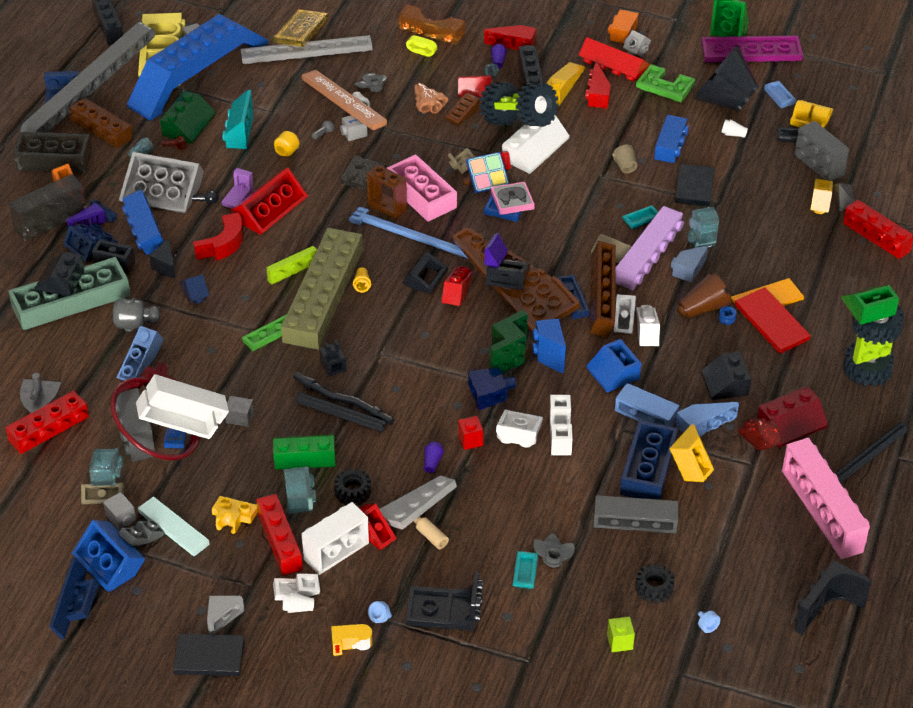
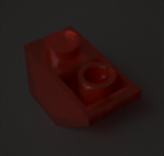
(761, 433)

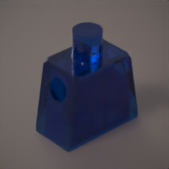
(489, 386)

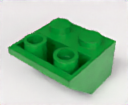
(872, 303)

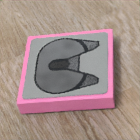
(512, 198)

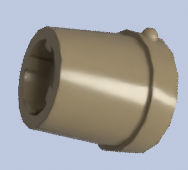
(625, 158)

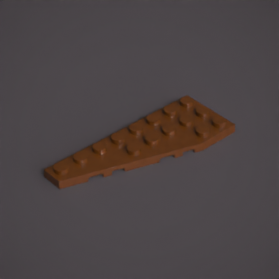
(542, 295)

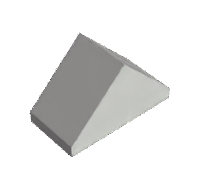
(222, 611)

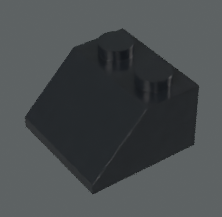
(61, 274)
(727, 377)

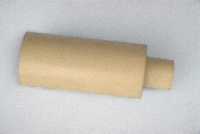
(431, 532)

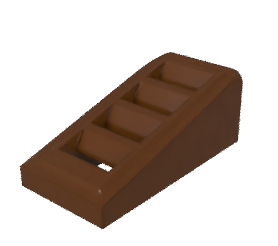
(467, 104)

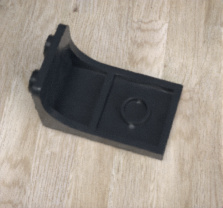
(834, 584)
(445, 607)

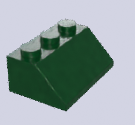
(187, 117)

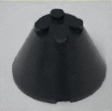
(730, 83)

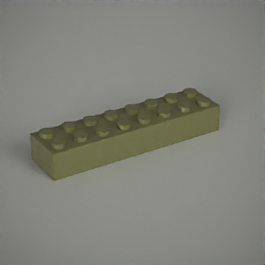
(322, 288)

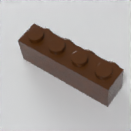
(101, 123)

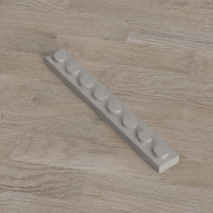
(310, 49)

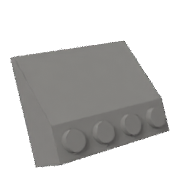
(163, 181)

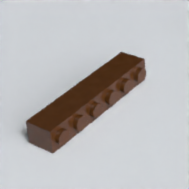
(602, 289)

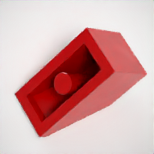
(378, 529)

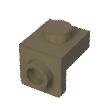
(459, 161)

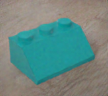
(239, 122)

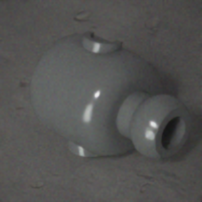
(132, 314)

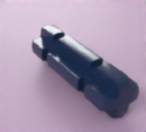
(109, 215)

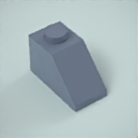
(689, 263)

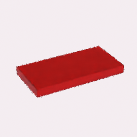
(772, 320)

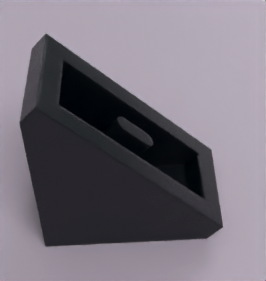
(162, 260)

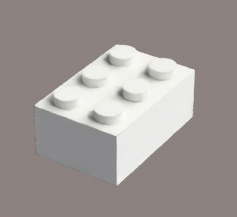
(335, 538)

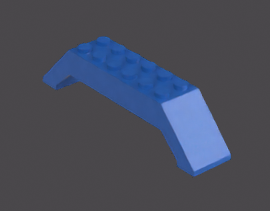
(184, 60)

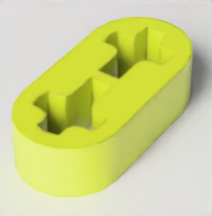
(421, 45)

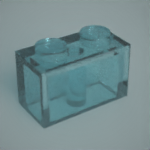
(703, 227)
(105, 467)
(298, 489)

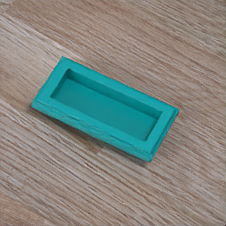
(640, 217)
(525, 570)

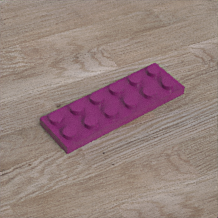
(753, 48)

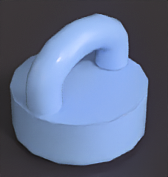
(379, 612)
(708, 621)

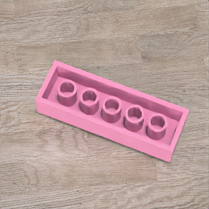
(825, 498)

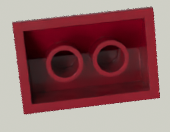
(795, 414)

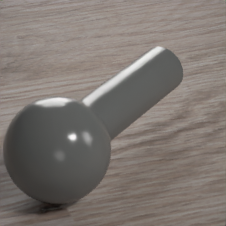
(327, 126)

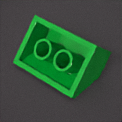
(304, 451)

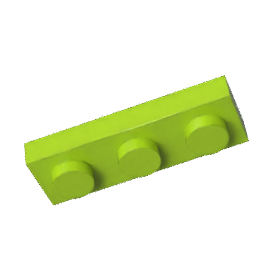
(290, 265)

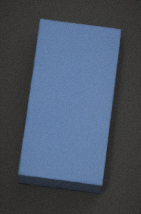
(779, 94)

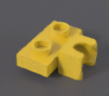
(233, 512)

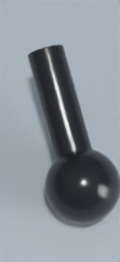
(210, 197)

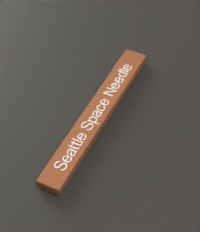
(344, 100)

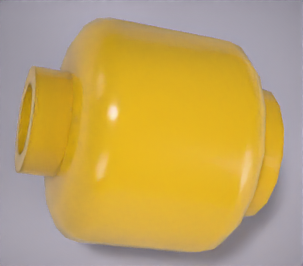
(286, 143)

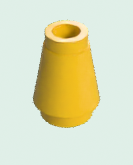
(361, 280)

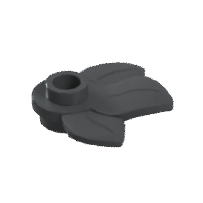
(372, 81)
(553, 551)

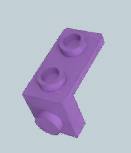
(242, 188)

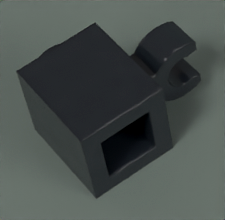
(332, 358)

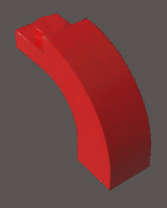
(223, 244)

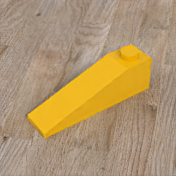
(565, 79)

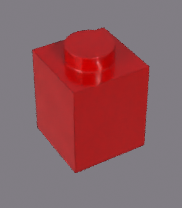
(470, 432)

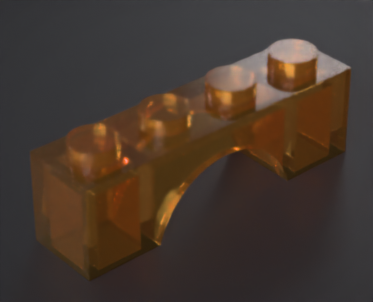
(447, 30)

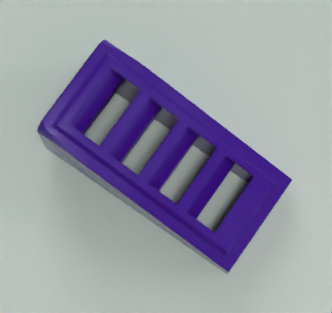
(90, 215)

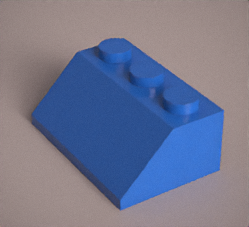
(107, 555)

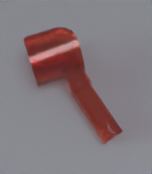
(180, 142)

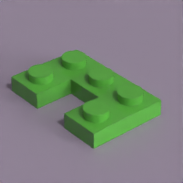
(652, 81)

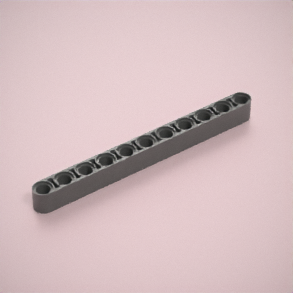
(89, 79)

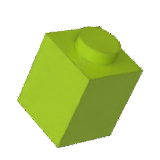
(620, 634)

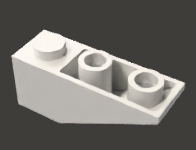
(647, 326)

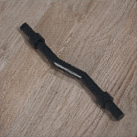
(312, 384)

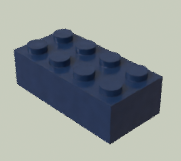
(648, 461)

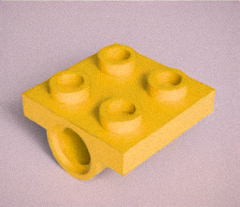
(808, 112)

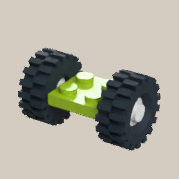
(534, 104)
(870, 357)

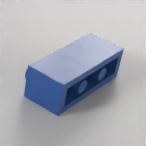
(671, 138)

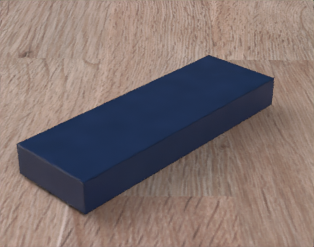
(572, 285)

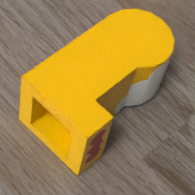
(351, 637)

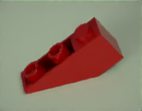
(510, 36)
(598, 88)
(456, 286)

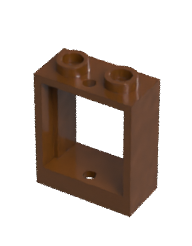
(376, 199)

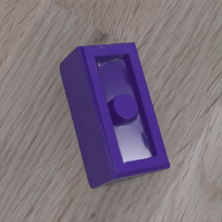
(495, 251)

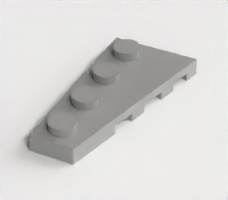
(412, 505)

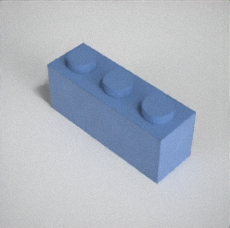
(645, 406)

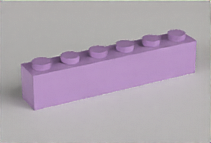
(648, 248)

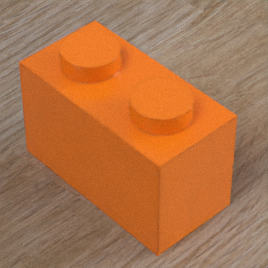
(622, 25)

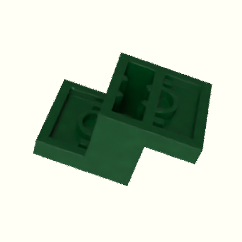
(509, 342)

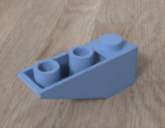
(141, 353)
(706, 416)

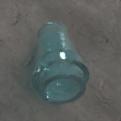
(142, 146)

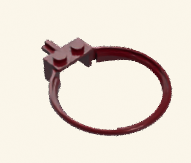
(137, 382)

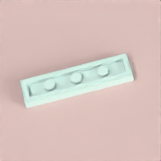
(174, 526)

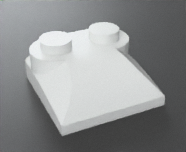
(518, 428)

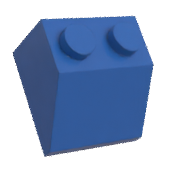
(549, 344)

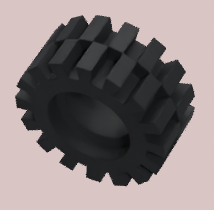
(350, 478)
(651, 592)

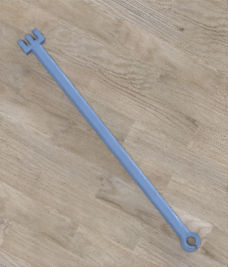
(362, 215)

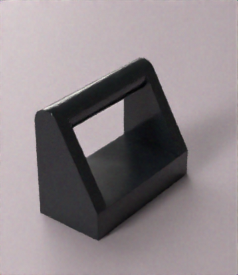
(426, 260)
(508, 277)

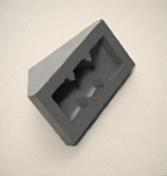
(844, 195)

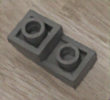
(142, 533)

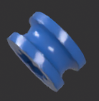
(727, 319)

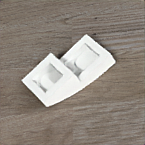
(303, 584)

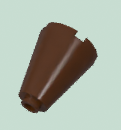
(704, 297)

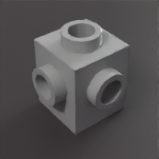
(636, 44)

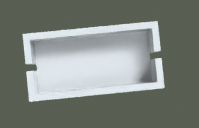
(182, 406)

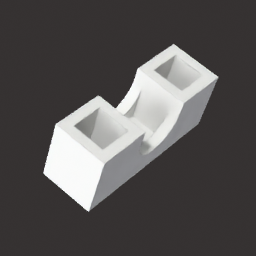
(560, 425)

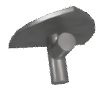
(38, 393)

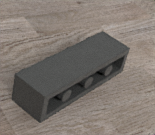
(636, 514)

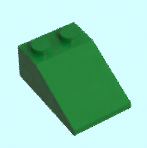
(729, 18)

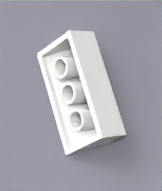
(534, 144)

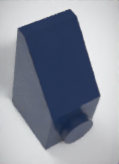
(195, 289)

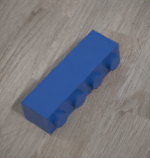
(143, 221)

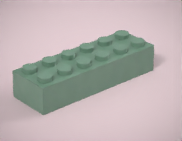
(98, 285)

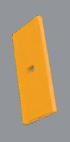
(783, 291)

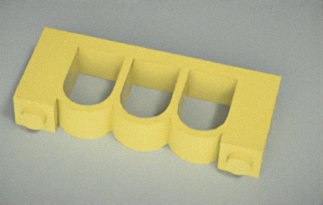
(167, 29)

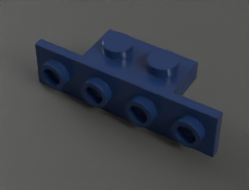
(74, 599)

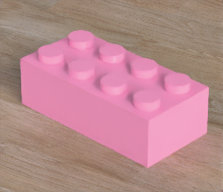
(425, 188)

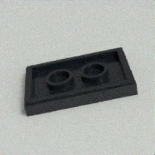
(694, 185)
(209, 654)

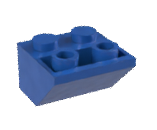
(614, 366)

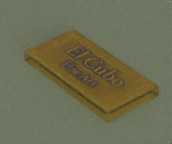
(300, 27)

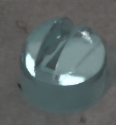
(493, 68)

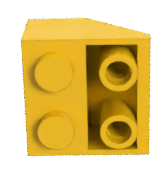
(692, 456)

